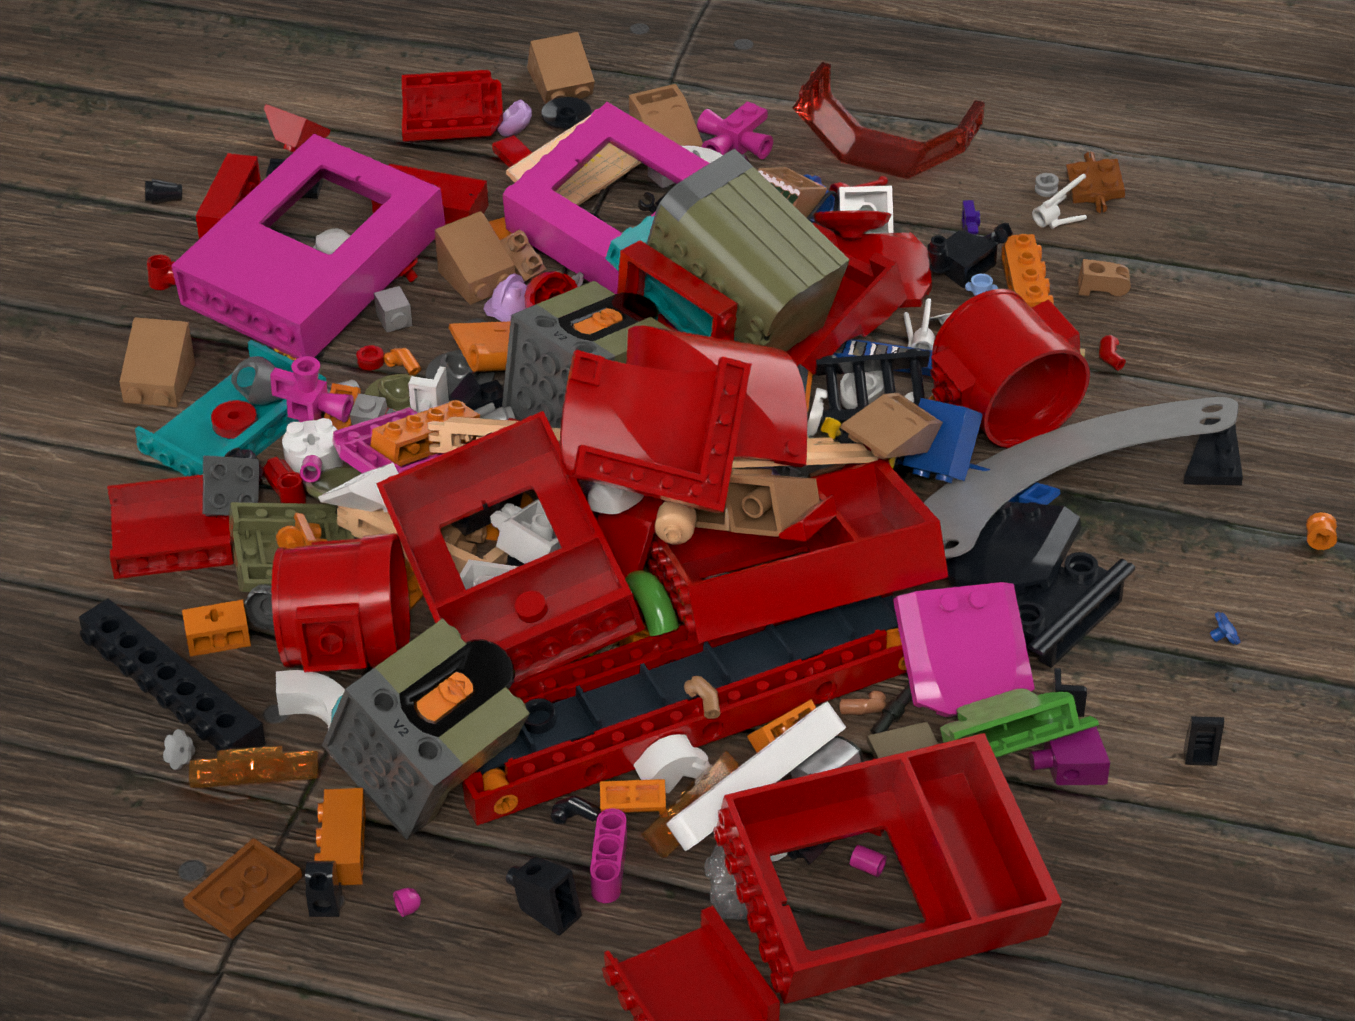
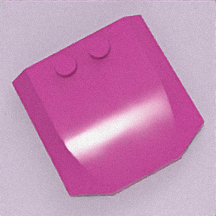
(354, 444)
(962, 645)

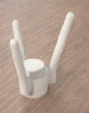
(1049, 211)
(923, 337)

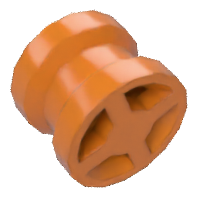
(1321, 531)

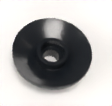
(565, 112)

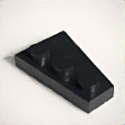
(1215, 459)

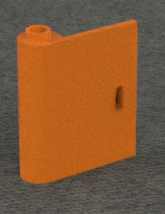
(483, 344)

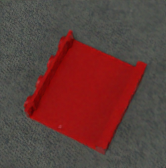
(163, 528)
(693, 979)

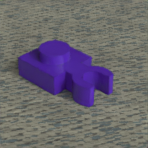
(970, 218)

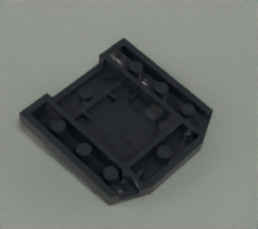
(1017, 546)

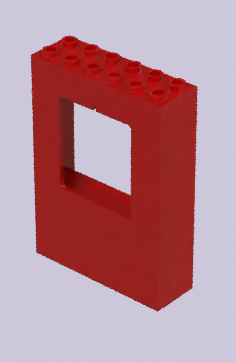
(871, 548)
(580, 581)
(952, 834)

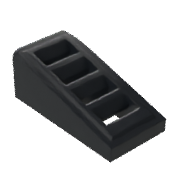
(1203, 740)

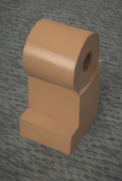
(1103, 277)

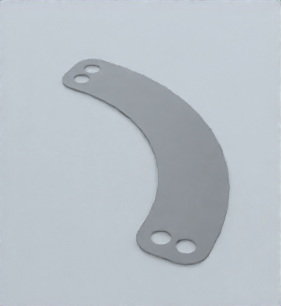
(969, 504)

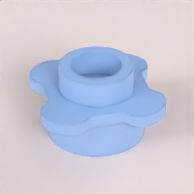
(980, 283)

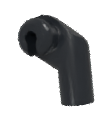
(571, 807)

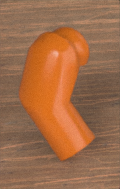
(404, 358)

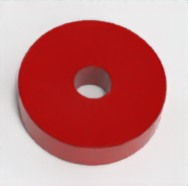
(233, 418)

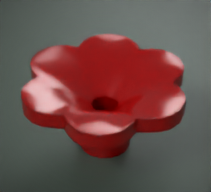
(408, 272)

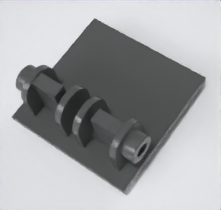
(227, 482)

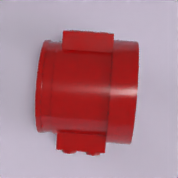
(1010, 365)
(340, 603)

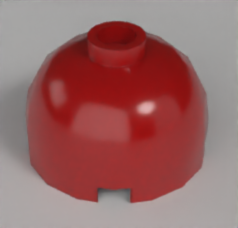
(547, 286)

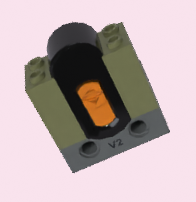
(550, 332)
(425, 723)

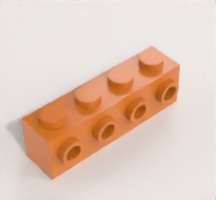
(1024, 269)
(408, 438)

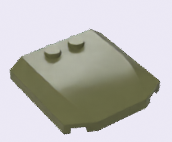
(254, 534)

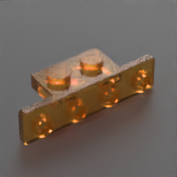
(252, 767)

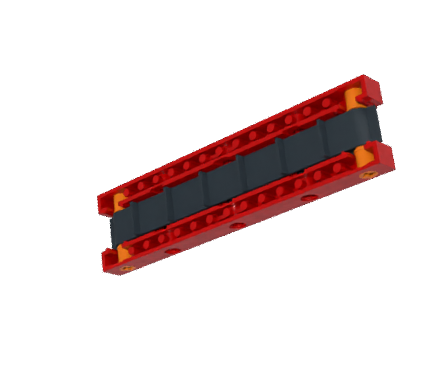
(636, 694)

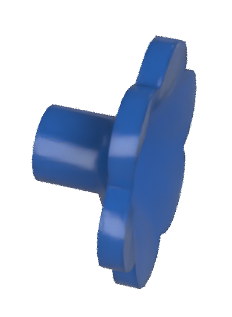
(1225, 629)

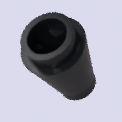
(162, 191)

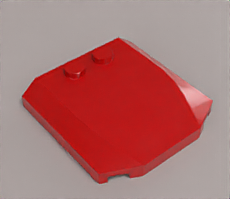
(450, 105)
(901, 248)

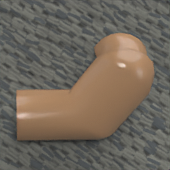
(709, 695)

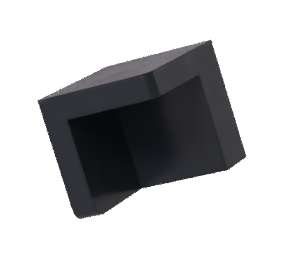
(1078, 691)

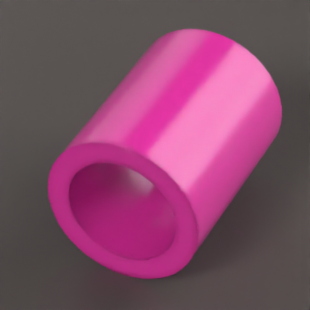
(311, 476)
(868, 860)

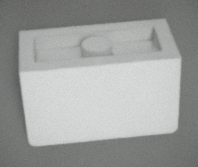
(428, 393)

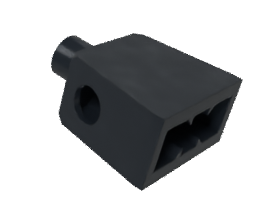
(546, 893)

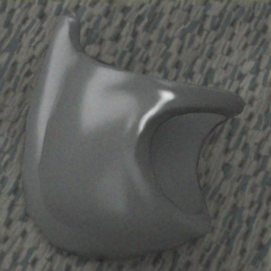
(260, 390)

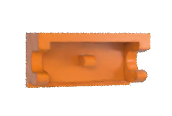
(633, 795)

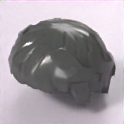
(259, 607)

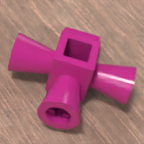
(736, 131)
(307, 394)

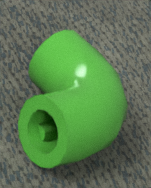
(653, 602)

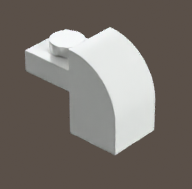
(671, 760)

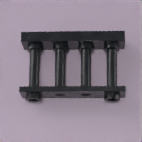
(831, 366)

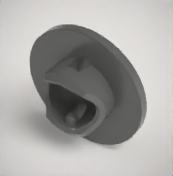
(456, 370)

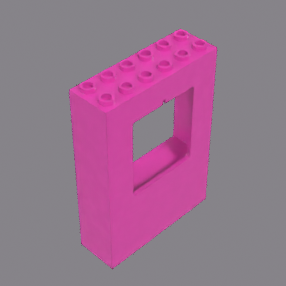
(564, 228)
(287, 289)

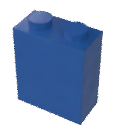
(952, 446)

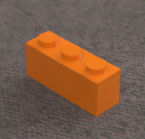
(343, 833)

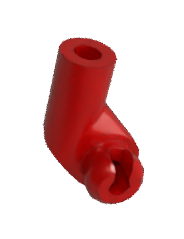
(1107, 352)

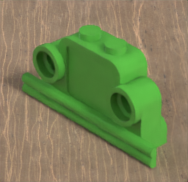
(1018, 720)

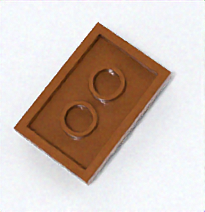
(242, 888)

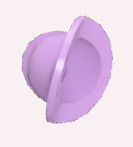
(507, 298)

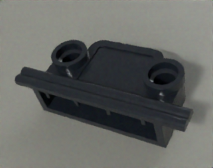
(1071, 606)

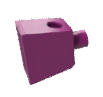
(1074, 759)

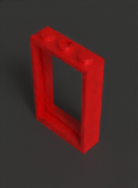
(642, 259)

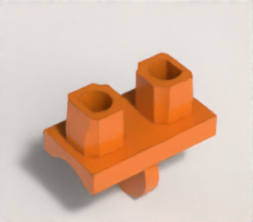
(299, 535)

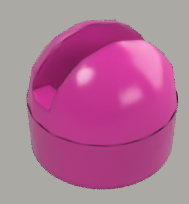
(406, 901)

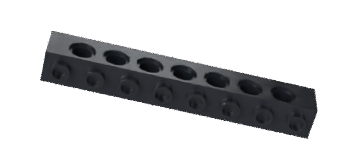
(170, 679)

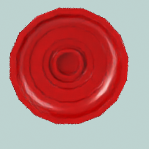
(851, 223)

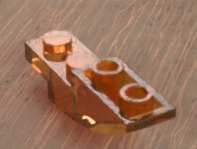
(658, 833)

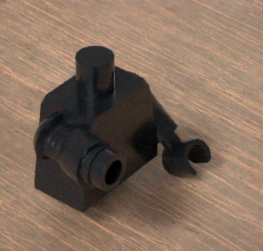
(966, 254)

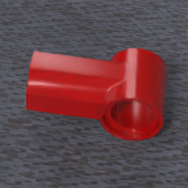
(160, 272)
(285, 481)

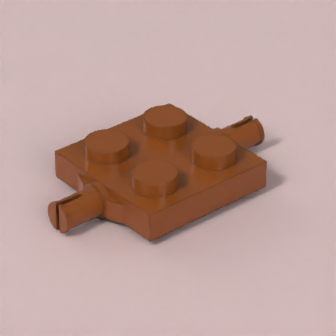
(1101, 182)

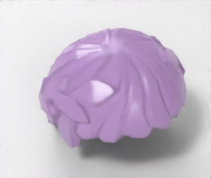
(515, 119)

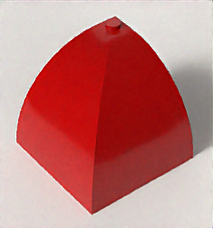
(775, 400)
(653, 428)

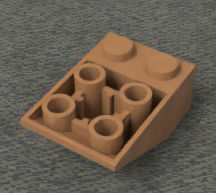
(666, 113)
(893, 427)

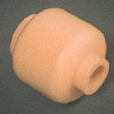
(675, 522)

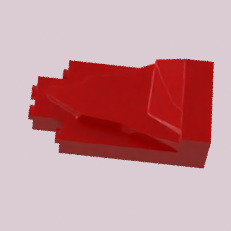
(861, 304)

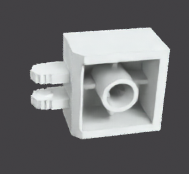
(524, 532)

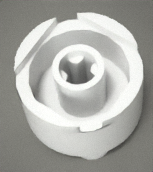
(307, 439)

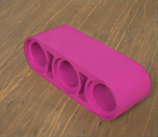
(608, 855)

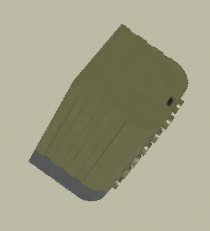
(751, 247)

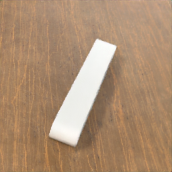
(762, 769)

